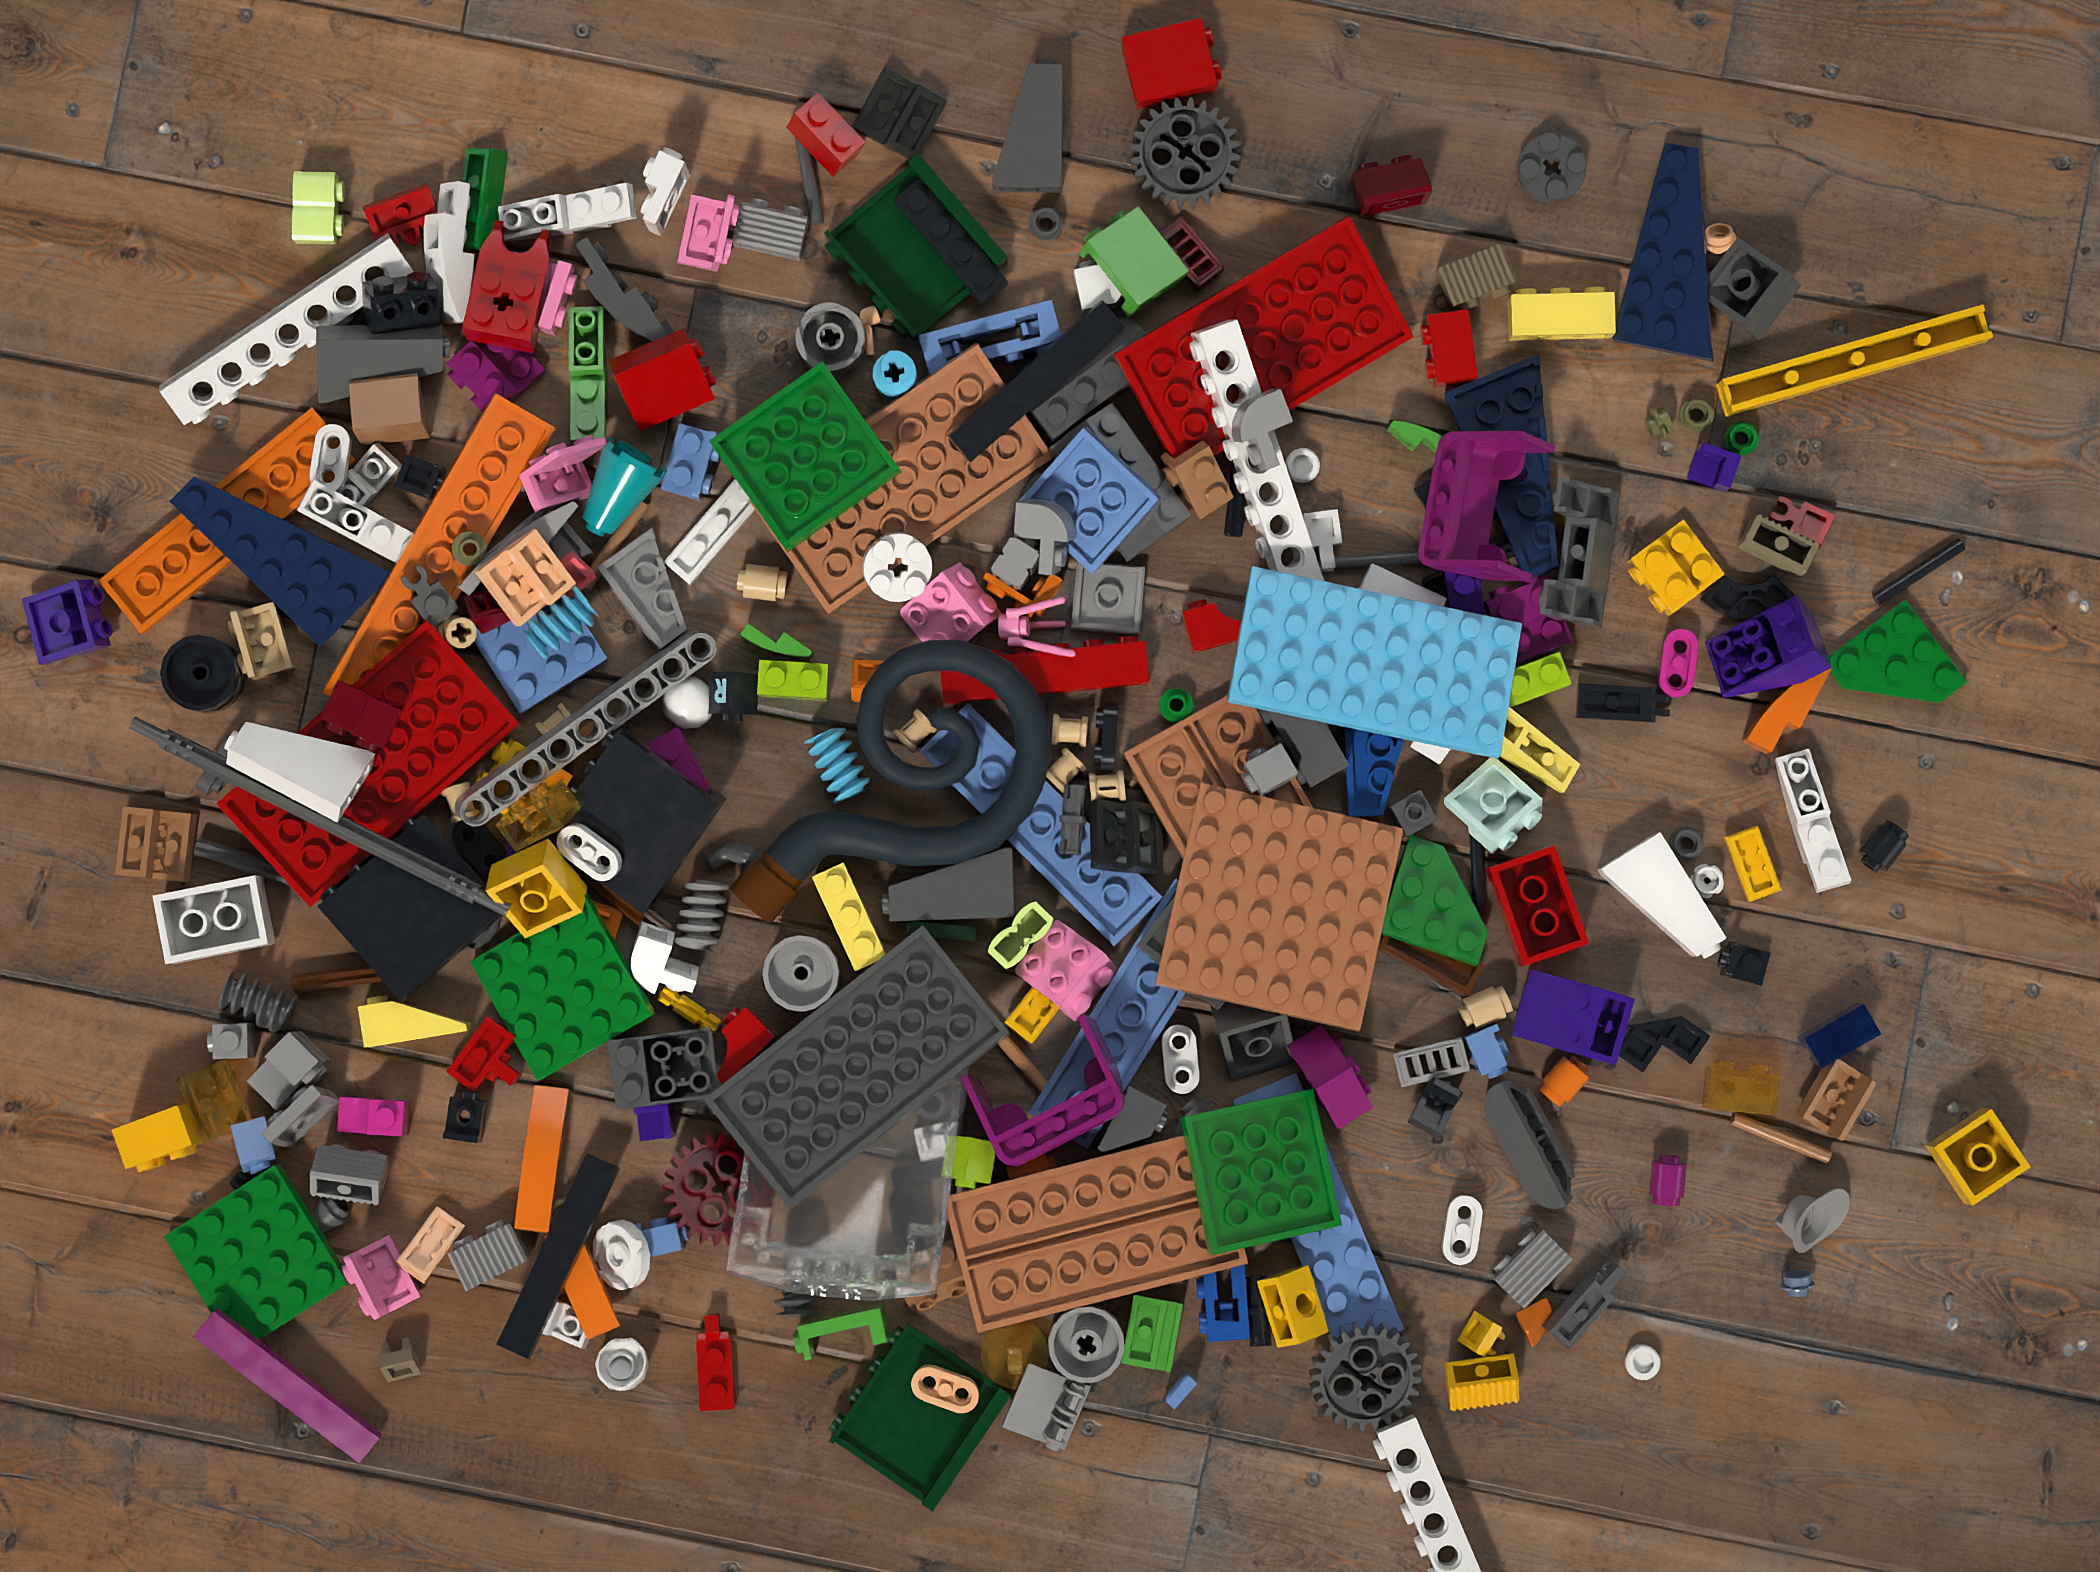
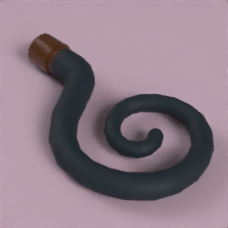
(774, 877)

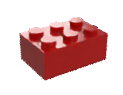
(1537, 906)

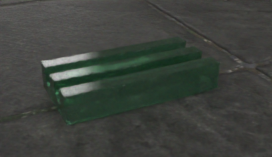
(944, 931)

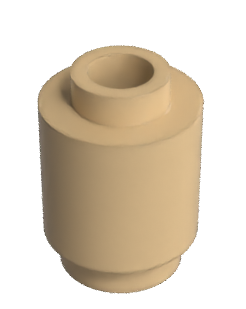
(762, 582)
(1485, 1007)

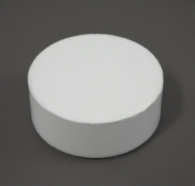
(1302, 465)
(1642, 1362)

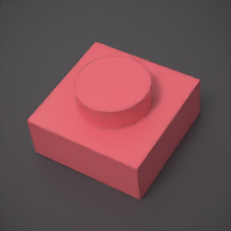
(578, 570)

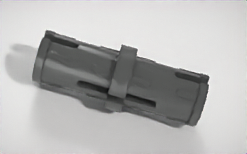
(1072, 819)

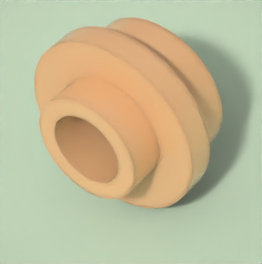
(1719, 238)

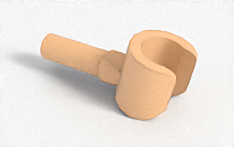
(869, 317)

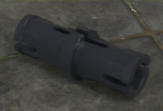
(1258, 1320)

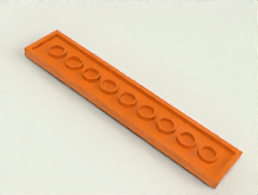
(469, 499)

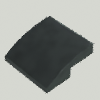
(899, 114)
(1125, 837)

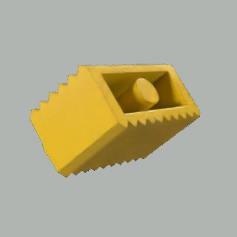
(1482, 1381)

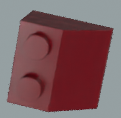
(1390, 185)

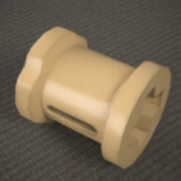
(464, 637)
(557, 717)
(1069, 730)
(914, 731)
(1064, 769)
(1107, 786)
(452, 794)

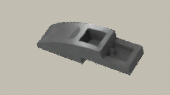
(631, 308)

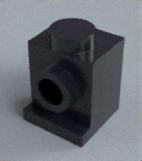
(473, 1129)

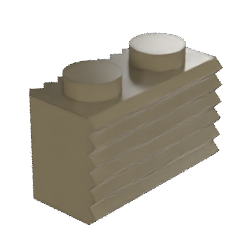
(1477, 277)
(1778, 545)

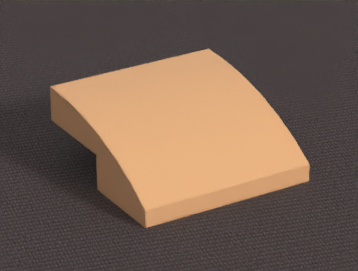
(525, 577)

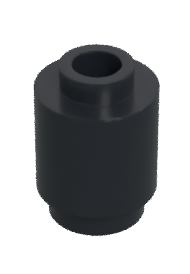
(1883, 846)

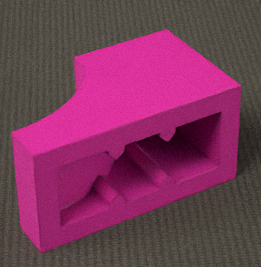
(374, 1116)

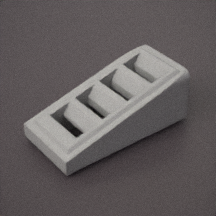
(1460, 1056)

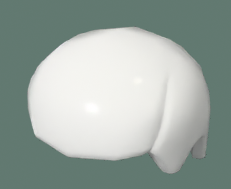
(687, 703)
(622, 1364)

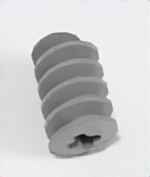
(701, 915)

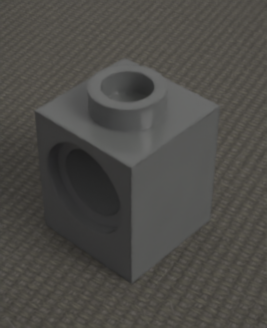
(1412, 813)

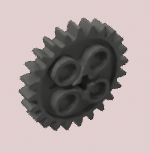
(1204, 129)
(1384, 1351)

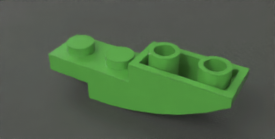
(587, 372)

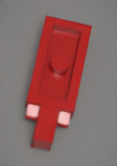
(715, 1366)

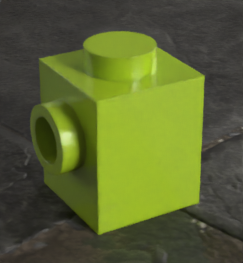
(972, 1162)

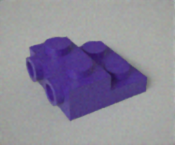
(67, 621)

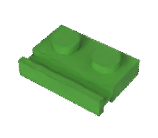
(1152, 1333)

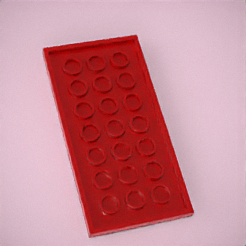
(1304, 324)
(440, 734)

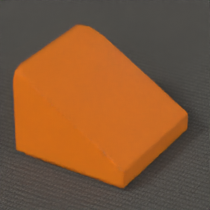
(861, 673)
(1532, 1320)

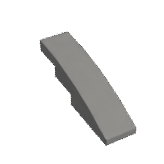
(546, 525)

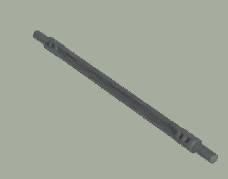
(345, 828)

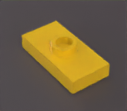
(1752, 863)
(1032, 1015)

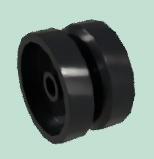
(184, 664)

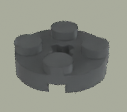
(1553, 187)

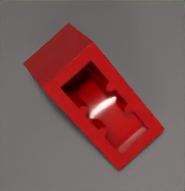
(1208, 626)
(745, 1040)

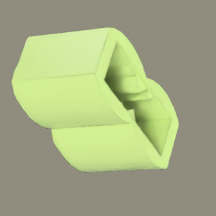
(316, 207)
(1013, 942)

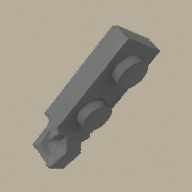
(1584, 1303)

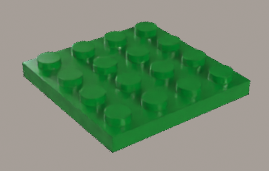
(805, 456)
(563, 990)
(1261, 1171)
(258, 1254)

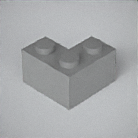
(288, 1068)

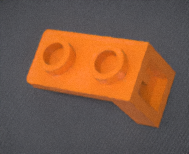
(1043, 590)

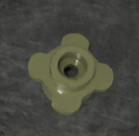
(1659, 423)

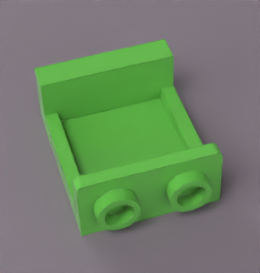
(1135, 259)
(866, 1315)

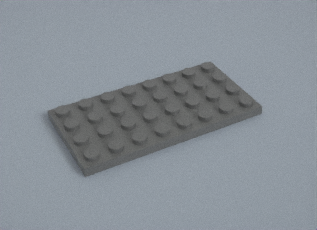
(856, 1067)

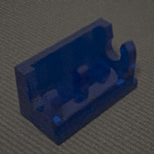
(1839, 1035)

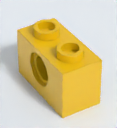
(1293, 1306)

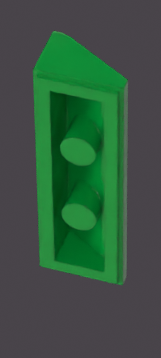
(486, 175)

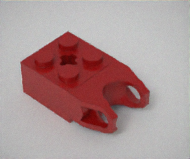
(508, 280)

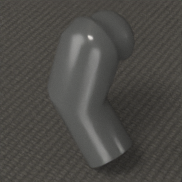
(732, 851)

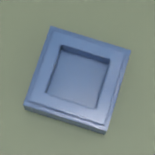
(1180, 1390)

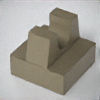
(399, 1363)

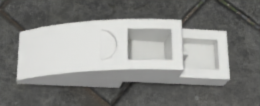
(568, 213)
(444, 252)
(354, 521)
(1811, 820)

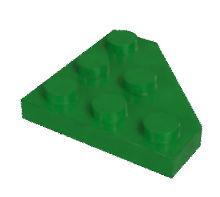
(1896, 660)
(1433, 906)

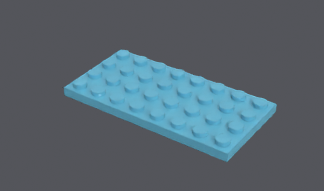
(1374, 662)

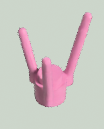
(1014, 627)

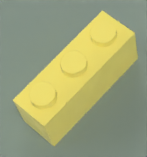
(1561, 314)
(849, 916)

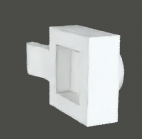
(1324, 534)

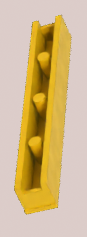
(1853, 360)

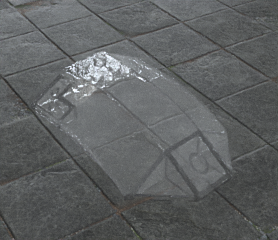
(866, 1229)

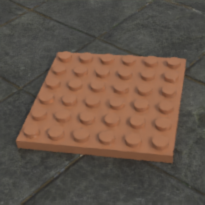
(1279, 907)

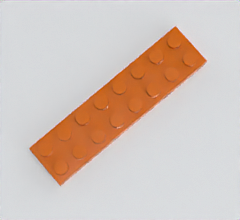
(183, 559)

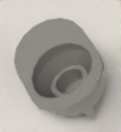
(1813, 1218)

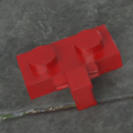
(485, 1057)

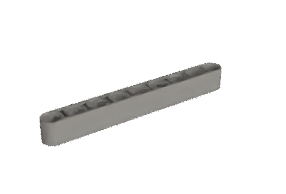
(568, 728)

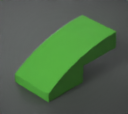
(1412, 435)
(785, 646)

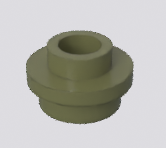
(1704, 407)
(469, 537)

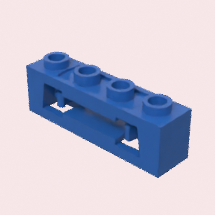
(1225, 1327)

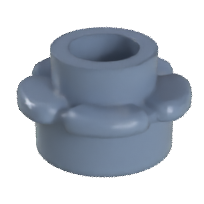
(1797, 1282)

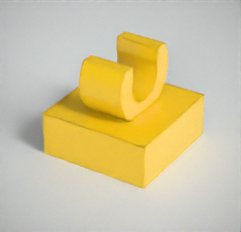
(1480, 1334)

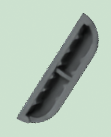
(1529, 1144)

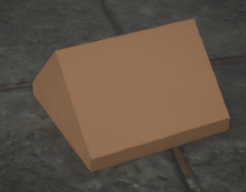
(388, 409)

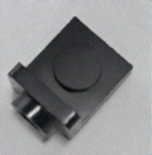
(1743, 963)

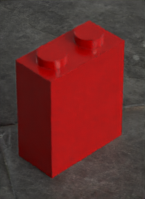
(1170, 63)
(663, 378)

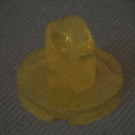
(1010, 1349)

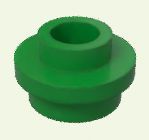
(1751, 436)
(1168, 713)

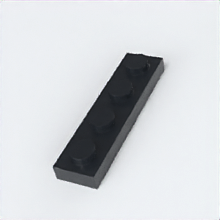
(950, 242)

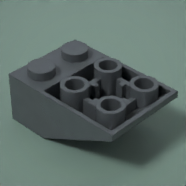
(663, 1068)

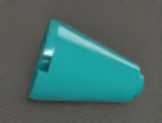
(619, 486)

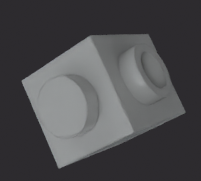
(1268, 770)
(232, 1041)

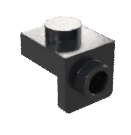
(420, 477)
(1435, 1106)

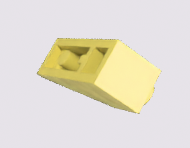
(1536, 754)
(396, 1022)

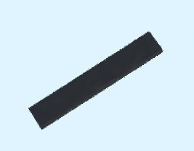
(1035, 381)
(558, 1256)

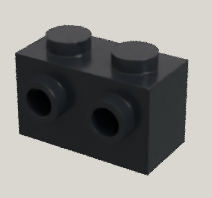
(400, 302)

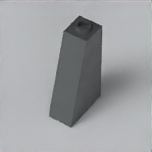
(1033, 142)
(357, 354)
(962, 891)

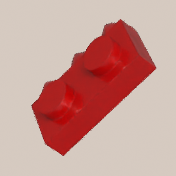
(401, 214)

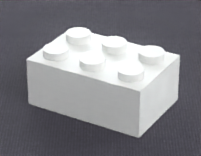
(214, 919)

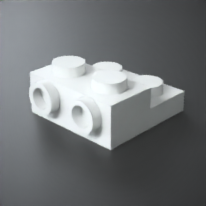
(666, 182)

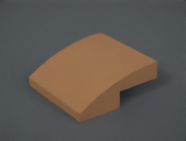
(156, 844)

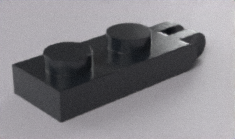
(1619, 703)

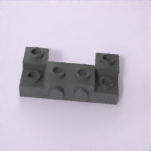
(1585, 553)

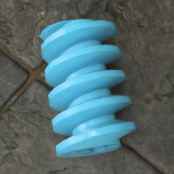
(882, 374)
(560, 622)
(837, 764)

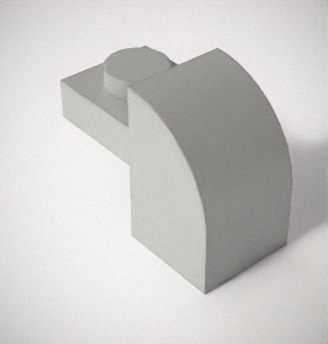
(1254, 421)
(1049, 523)

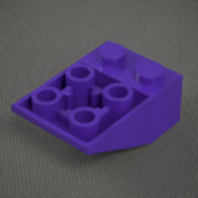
(1769, 650)
(1573, 1017)

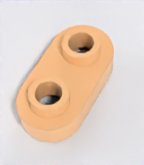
(944, 1391)

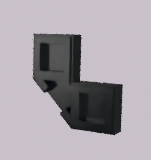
(1674, 1033)

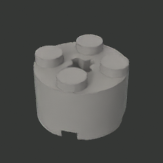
(834, 319)

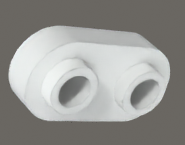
(328, 459)
(589, 854)
(1180, 1059)
(1462, 1229)

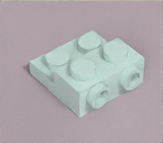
(1495, 805)

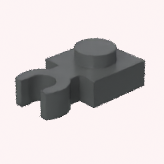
(431, 600)

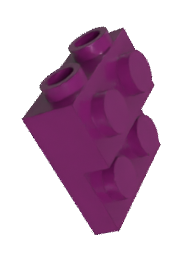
(493, 369)
(1522, 606)

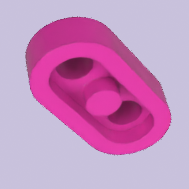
(1678, 663)

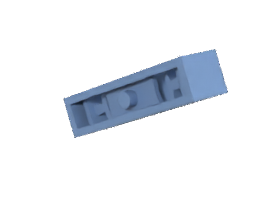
(1009, 351)

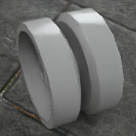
(783, 963)
(1090, 1363)

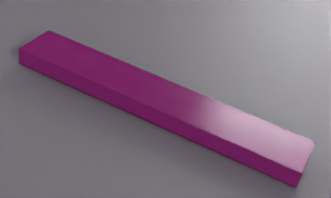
(287, 1385)

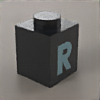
(733, 695)

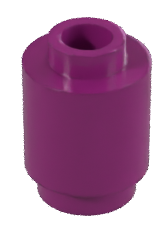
(1667, 1180)

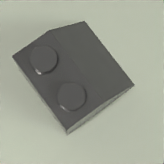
(1750, 288)
(1252, 1038)
(1136, 1122)

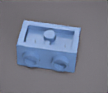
(690, 463)

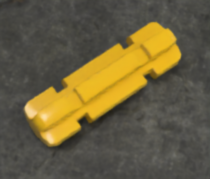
(688, 1009)

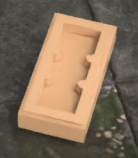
(430, 1244)

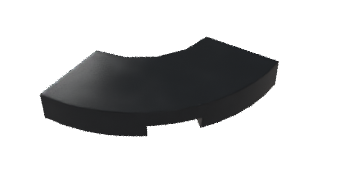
(1745, 600)

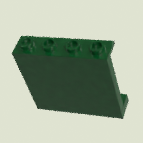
(898, 261)
(910, 1438)

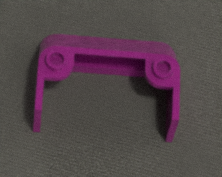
(1464, 501)
(1023, 1139)

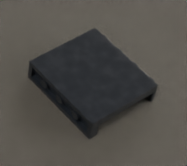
(644, 813)
(402, 921)

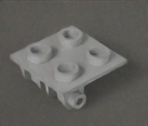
(1046, 1406)

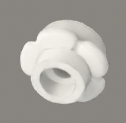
(1716, 881)

